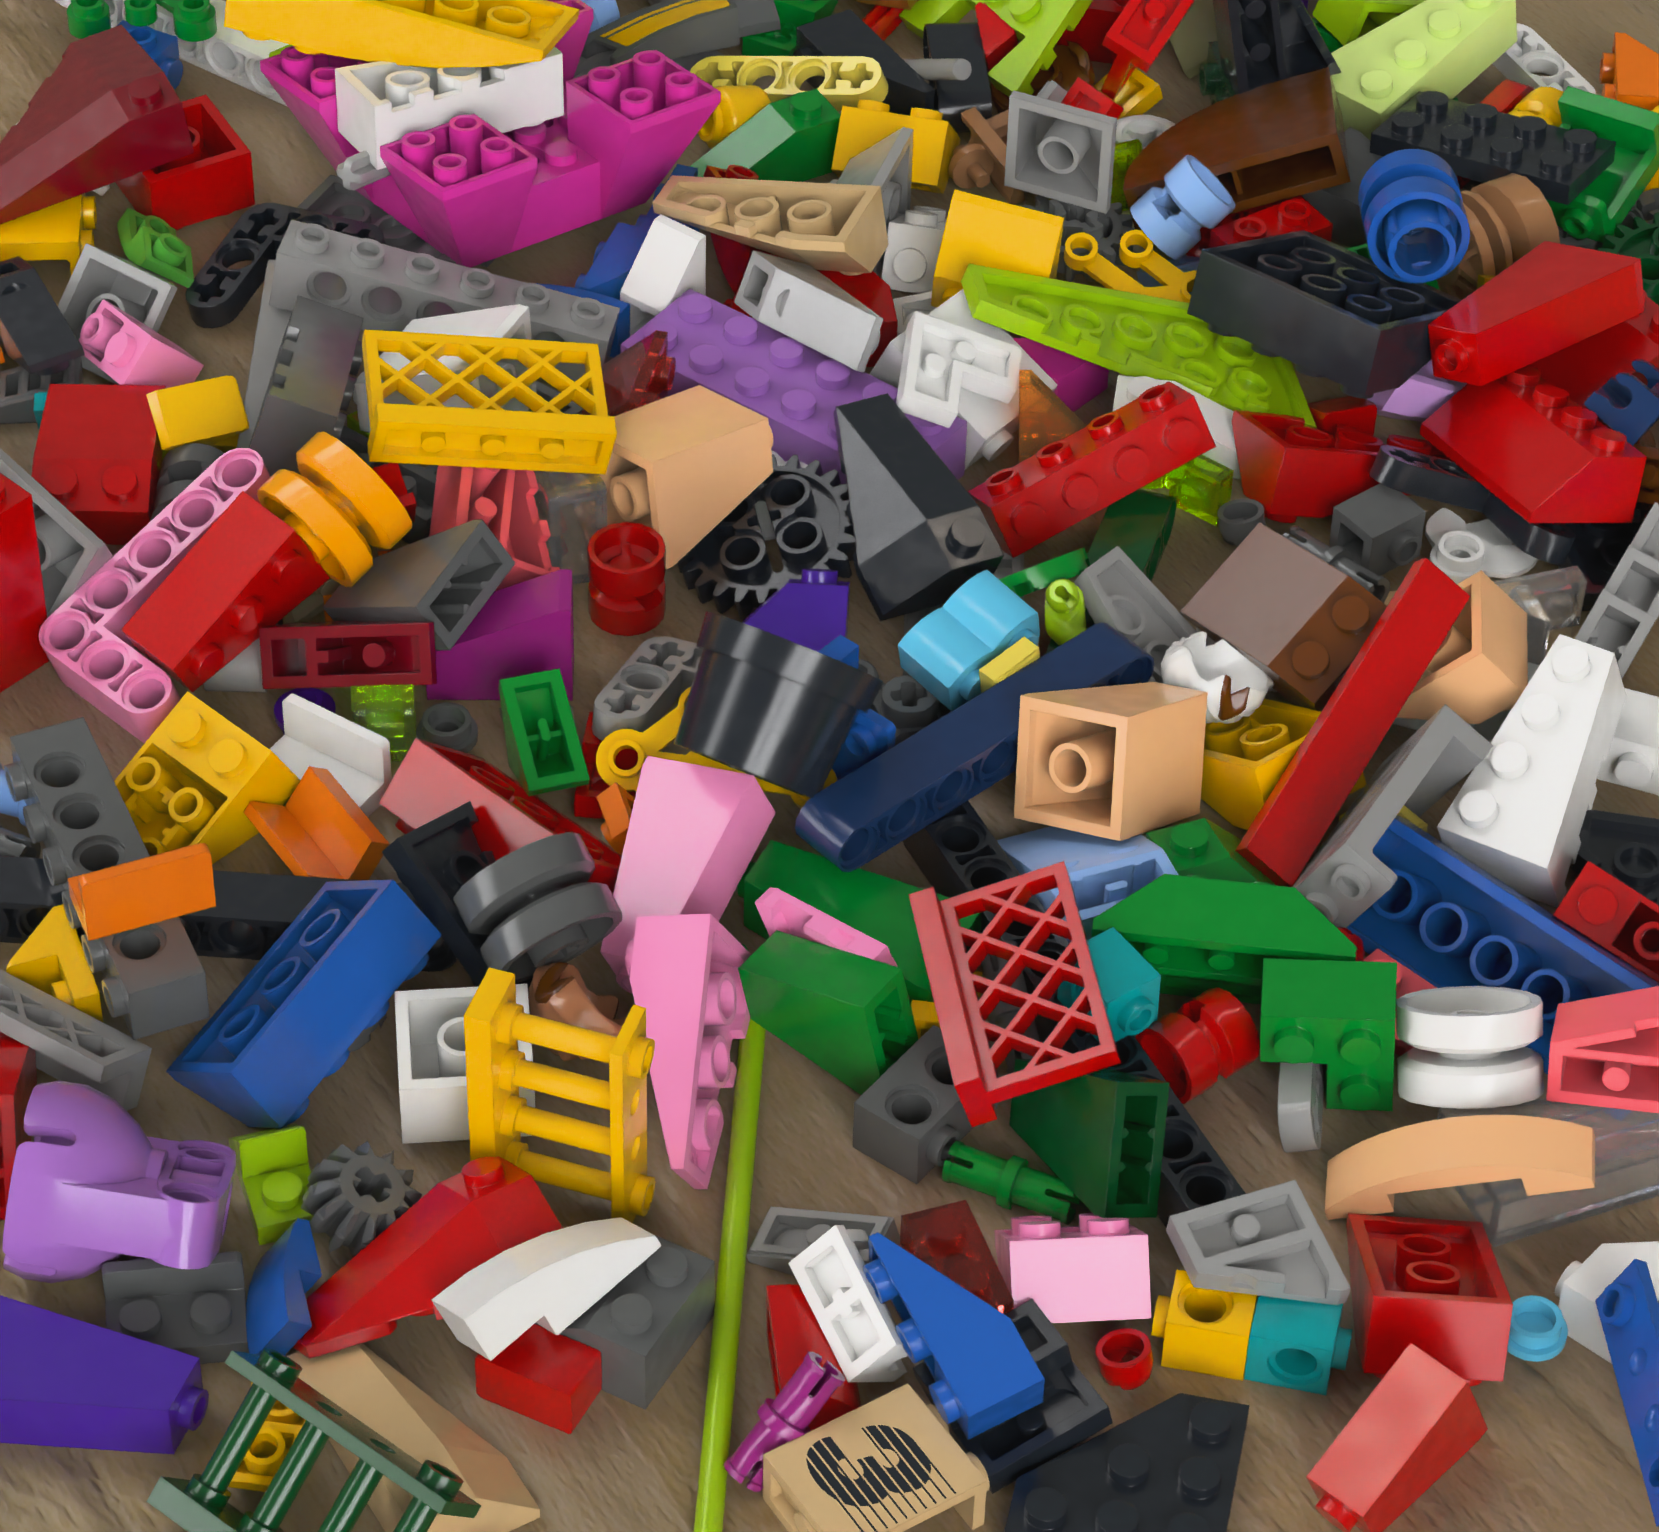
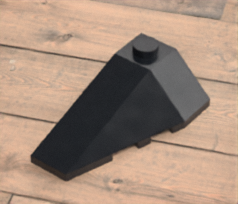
(908, 512)

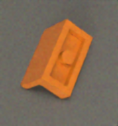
(320, 830)
(144, 891)

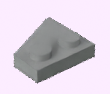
(1259, 1247)

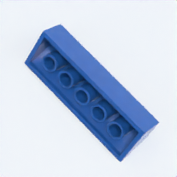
(1474, 930)

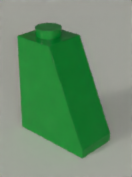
(830, 1006)

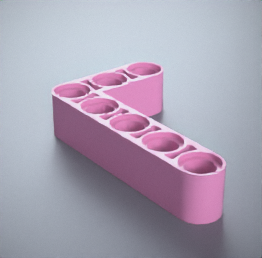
(85, 631)

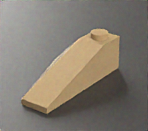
(801, 221)
(424, 1430)

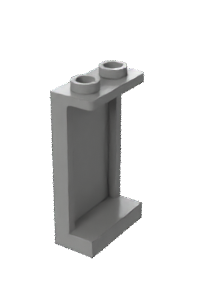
(1344, 872)

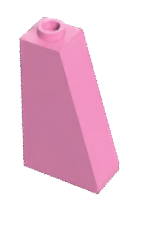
(684, 846)

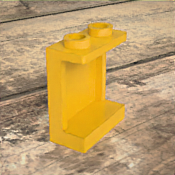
(52, 232)

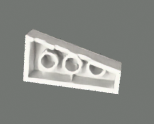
(1533, 788)

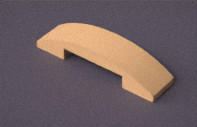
(1459, 1152)

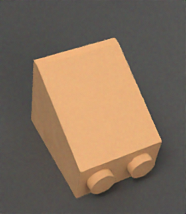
(685, 465)
(1110, 758)

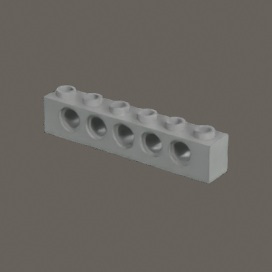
(399, 285)

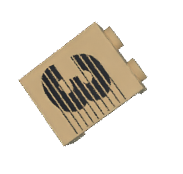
(875, 1471)

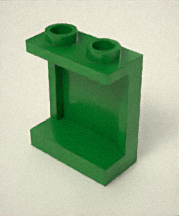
(1617, 188)

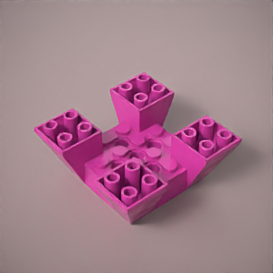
(500, 192)

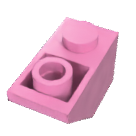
(134, 351)

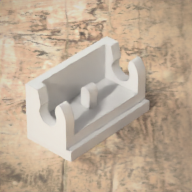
(848, 1308)

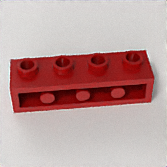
(1093, 467)

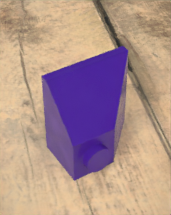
(806, 609)

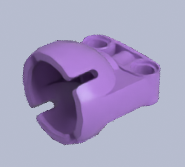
(108, 1190)

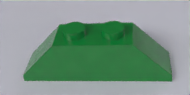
(1219, 931)

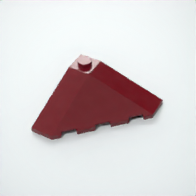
(91, 125)

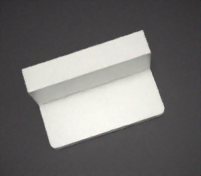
(331, 742)

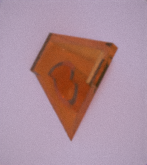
(1042, 416)

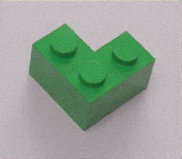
(1336, 1018)

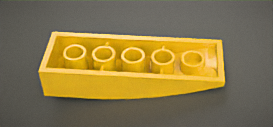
(409, 30)

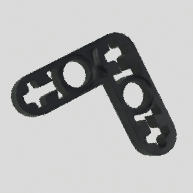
(221, 292)
(1450, 484)

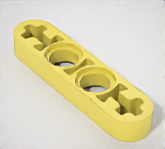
(794, 70)

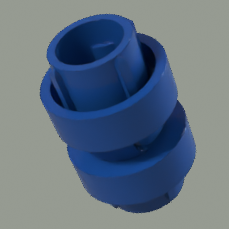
(1413, 216)

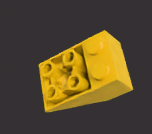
(197, 781)

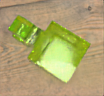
(1199, 487)

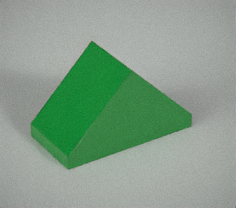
(541, 733)

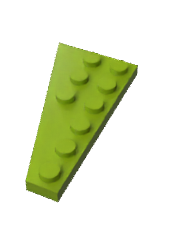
(1135, 338)

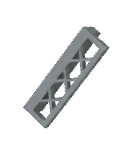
(72, 1042)

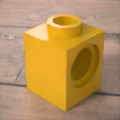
(1204, 1329)

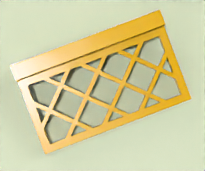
(487, 433)

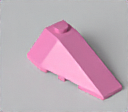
(694, 1007)

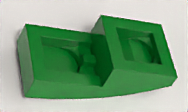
(791, 15)

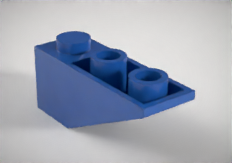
(968, 1345)

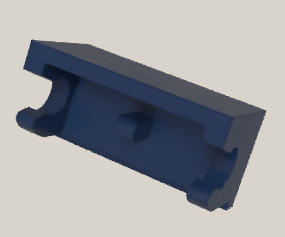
(1627, 402)

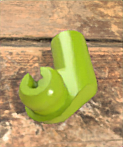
(1064, 611)

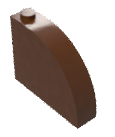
(1257, 143)

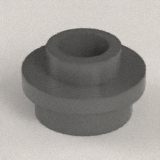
(448, 726)

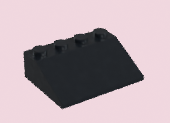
(1319, 309)

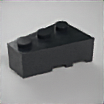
(1268, 42)

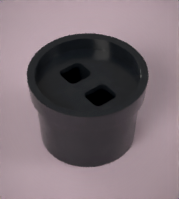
(771, 705)

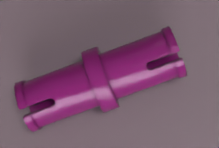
(784, 1418)

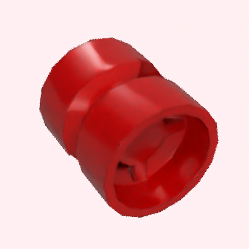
(626, 578)
(1201, 1041)

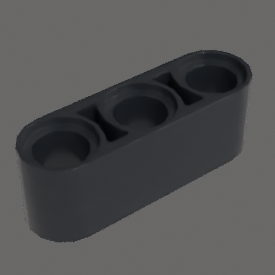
(957, 96)

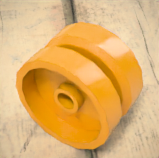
(336, 507)

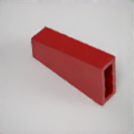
(1535, 310)
(20, 586)

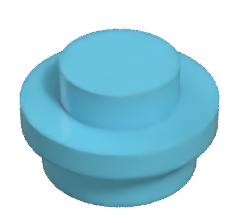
(1536, 1329)

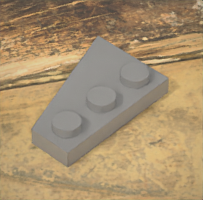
(1131, 604)

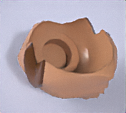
(562, 996)

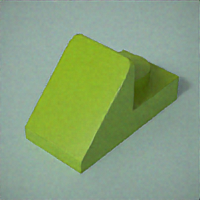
(273, 1178)

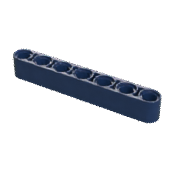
(956, 753)

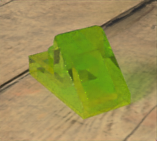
(388, 712)

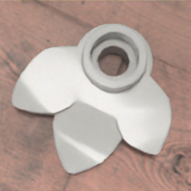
(1471, 547)

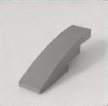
(1630, 598)

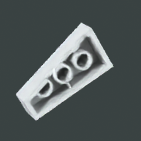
(388, 100)

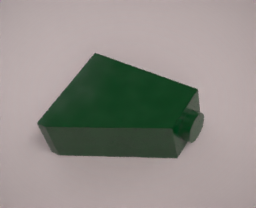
(1099, 1137)

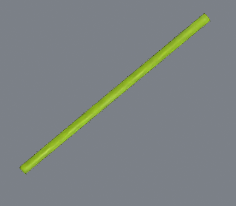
(730, 1283)

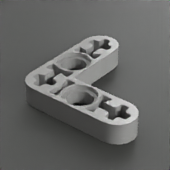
(646, 685)

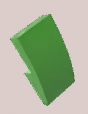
(155, 247)

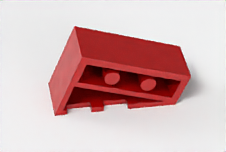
(227, 587)

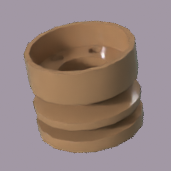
(1505, 224)

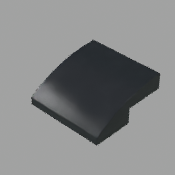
(1064, 1419)

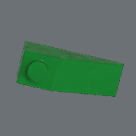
(782, 141)

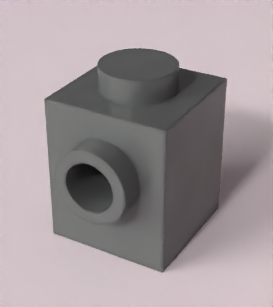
(1379, 528)

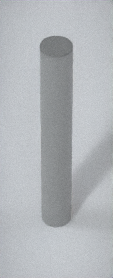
(941, 68)

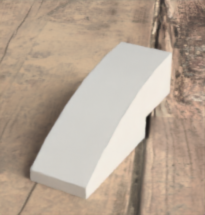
(542, 1282)

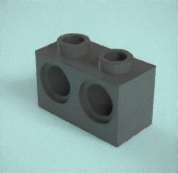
(912, 1112)

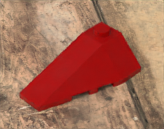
(425, 1252)

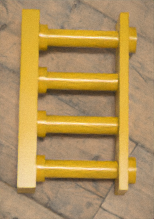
(500, 1116)

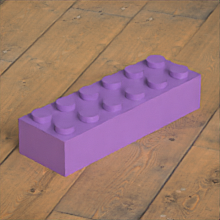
(778, 380)

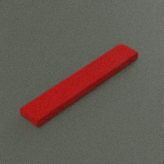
(1353, 724)

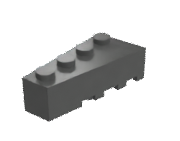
(308, 382)

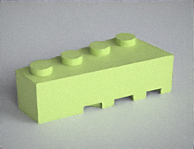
(1423, 49)

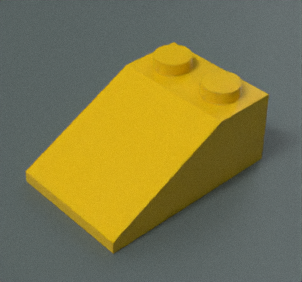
(1250, 756)

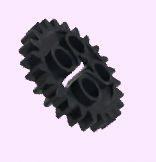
(808, 526)

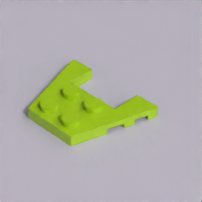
(1036, 25)

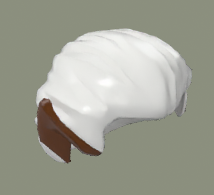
(1230, 679)

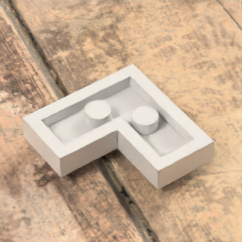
(948, 357)

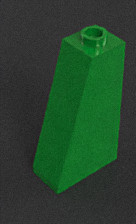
(857, 898)

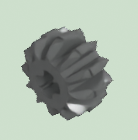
(357, 1196)

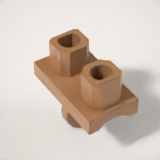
(984, 155)

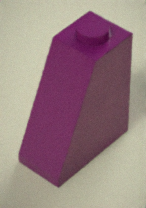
(513, 635)

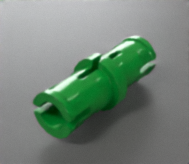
(1010, 1182)

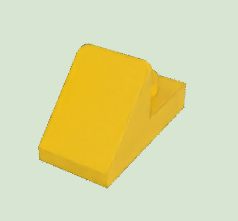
(199, 413)
(57, 964)

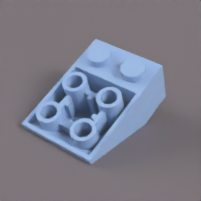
(1098, 867)

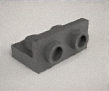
(179, 1308)

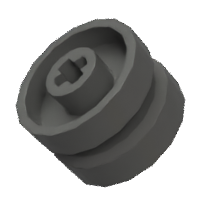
(538, 906)

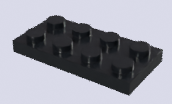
(1492, 144)

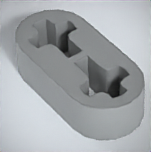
(1300, 1106)

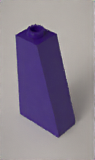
(92, 1385)

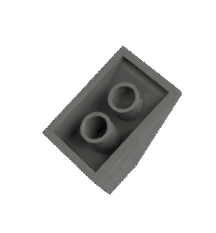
(649, 1321)

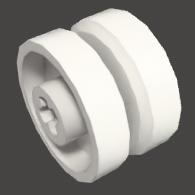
(1469, 1047)

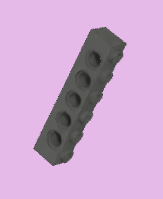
(86, 827)

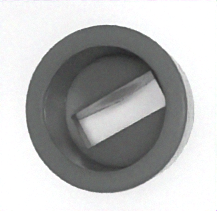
(1239, 518)

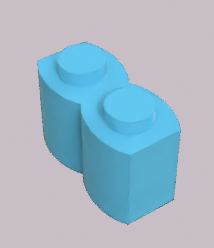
(965, 635)

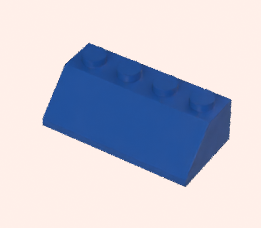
(307, 1002)

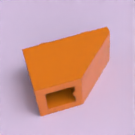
(1630, 73)

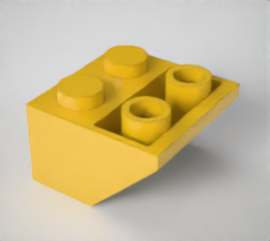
(872, 122)

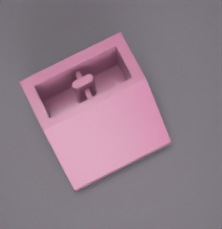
(1077, 1270)

